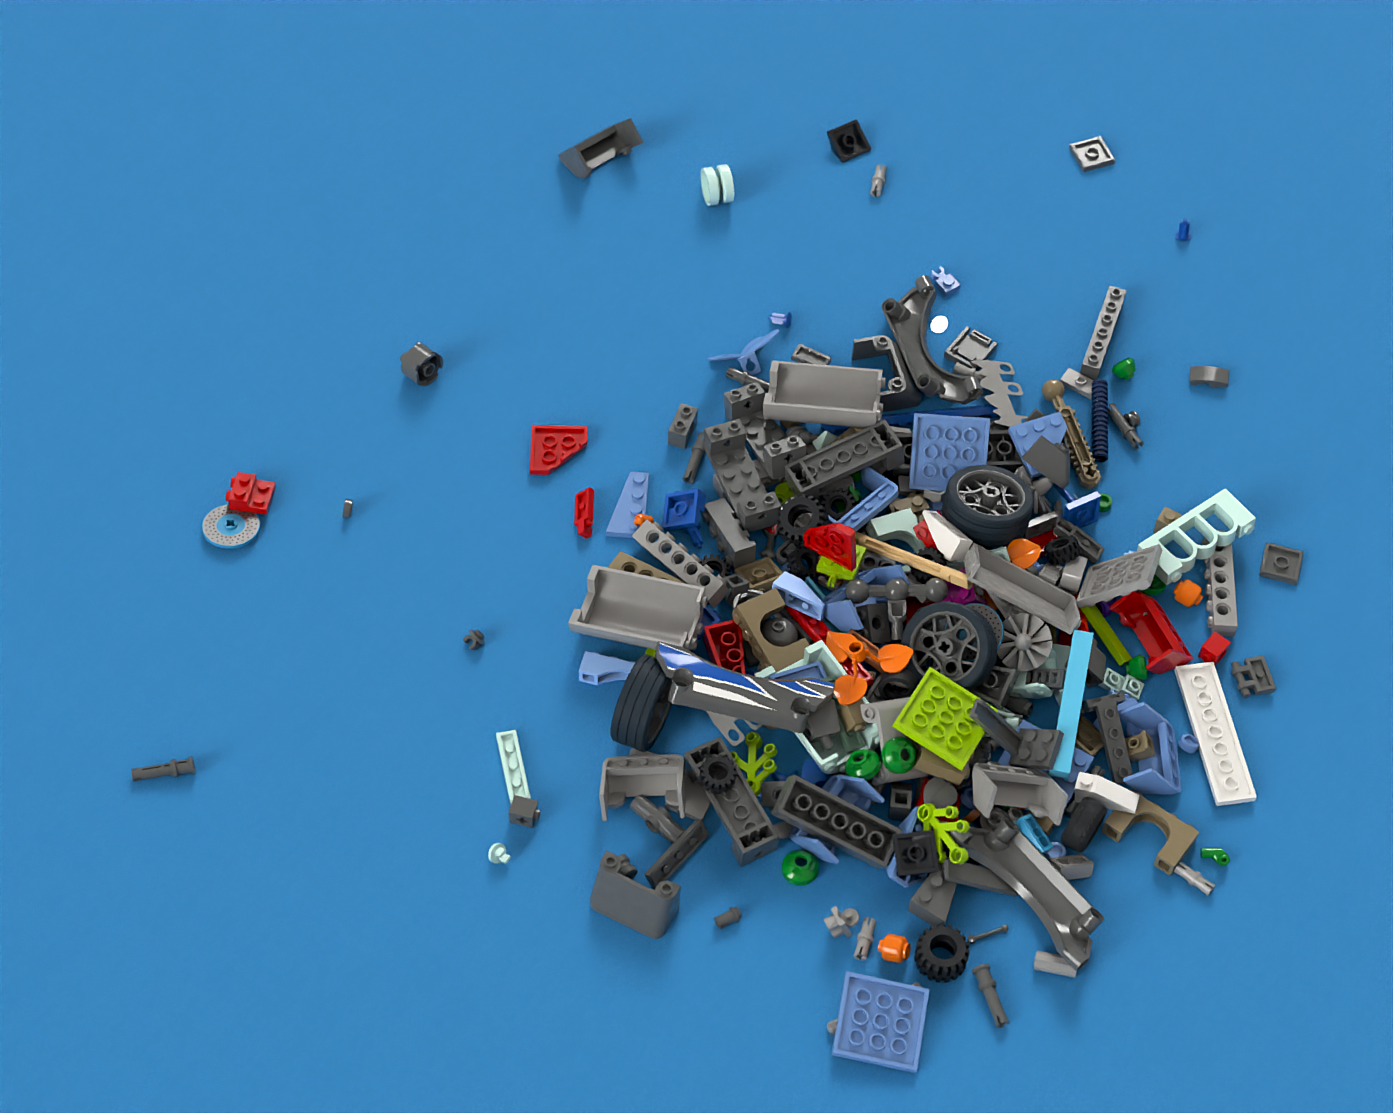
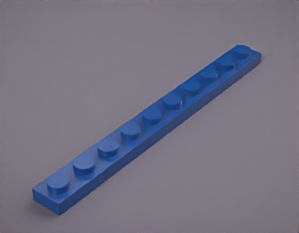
(905, 418)

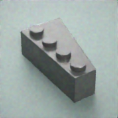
(996, 686)

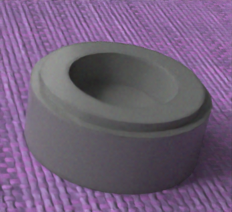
(347, 508)

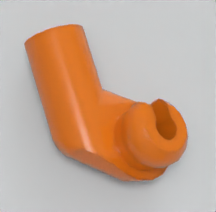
(641, 518)

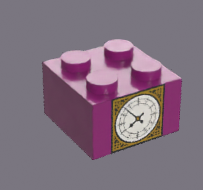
(965, 596)

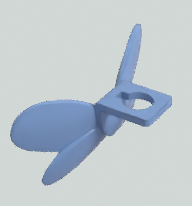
(748, 353)

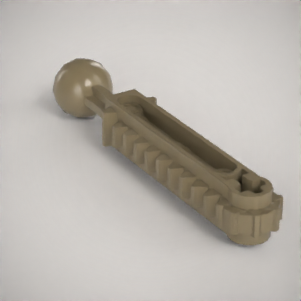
(1082, 459)

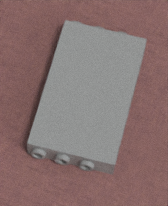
(1022, 588)

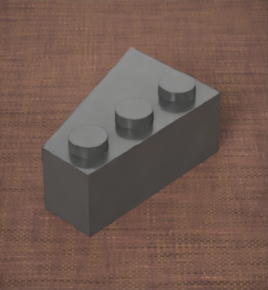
(933, 898)

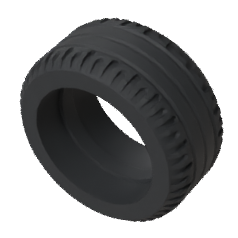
(1084, 824)

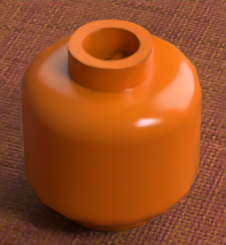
(1187, 593)
(894, 948)

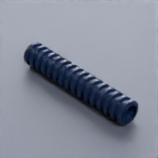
(1100, 420)

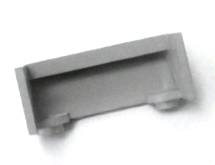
(642, 775)
(1017, 788)

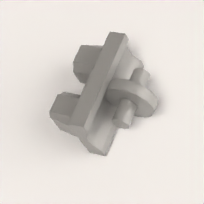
(839, 923)

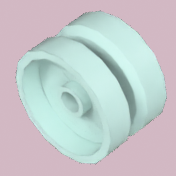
(717, 184)

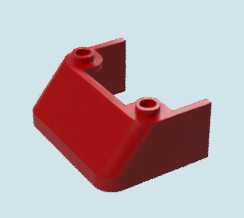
(1153, 631)

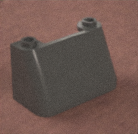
(631, 902)

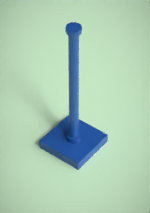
(1080, 511)

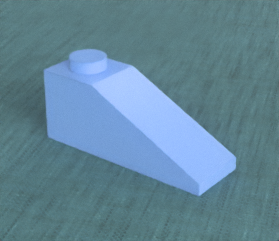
(799, 596)

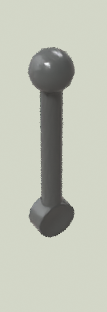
(971, 938)

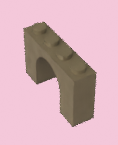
(749, 616)
(936, 766)
(1179, 835)

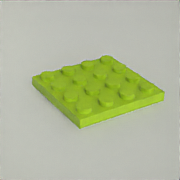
(940, 719)

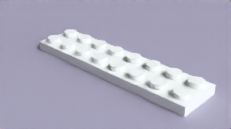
(1215, 734)

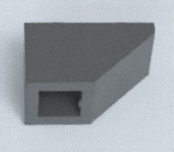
(900, 800)

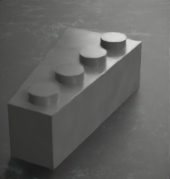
(728, 533)

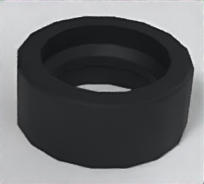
(905, 677)

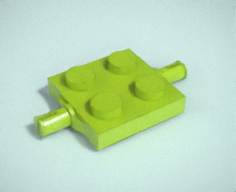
(836, 571)

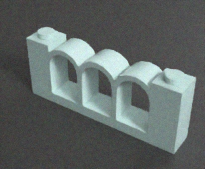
(1226, 508)

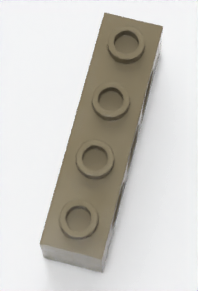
(630, 564)

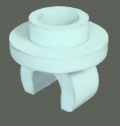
(498, 853)

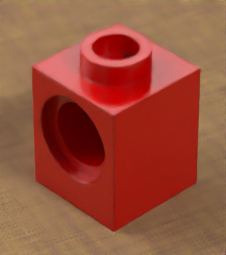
(1214, 648)

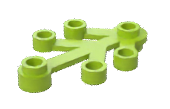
(754, 742)
(927, 814)

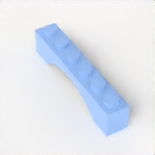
(601, 669)

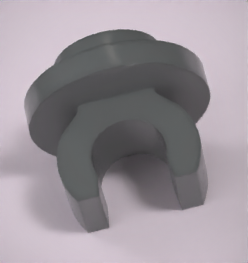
(477, 638)

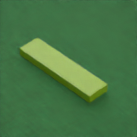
(1106, 634)

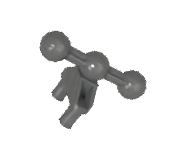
(896, 592)

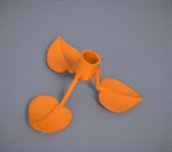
(1021, 553)
(842, 645)

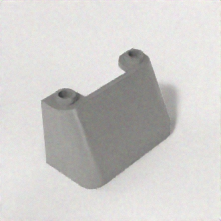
(885, 714)

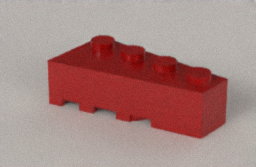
(725, 645)

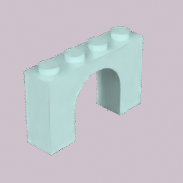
(896, 526)

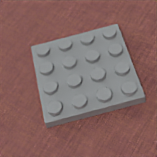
(1119, 576)

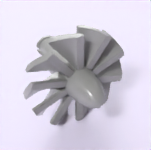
(1038, 488)
(1024, 642)

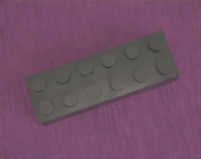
(836, 821)

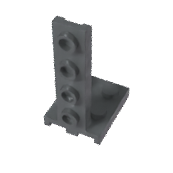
(1111, 734)
(1027, 748)

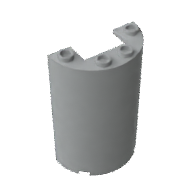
(824, 394)
(639, 609)

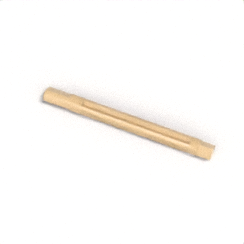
(943, 572)

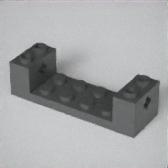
(762, 435)
(844, 458)
(739, 477)
(738, 808)

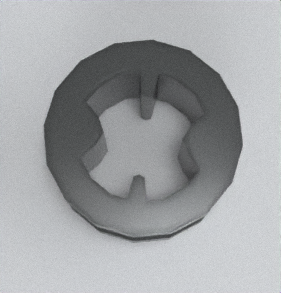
(1133, 419)

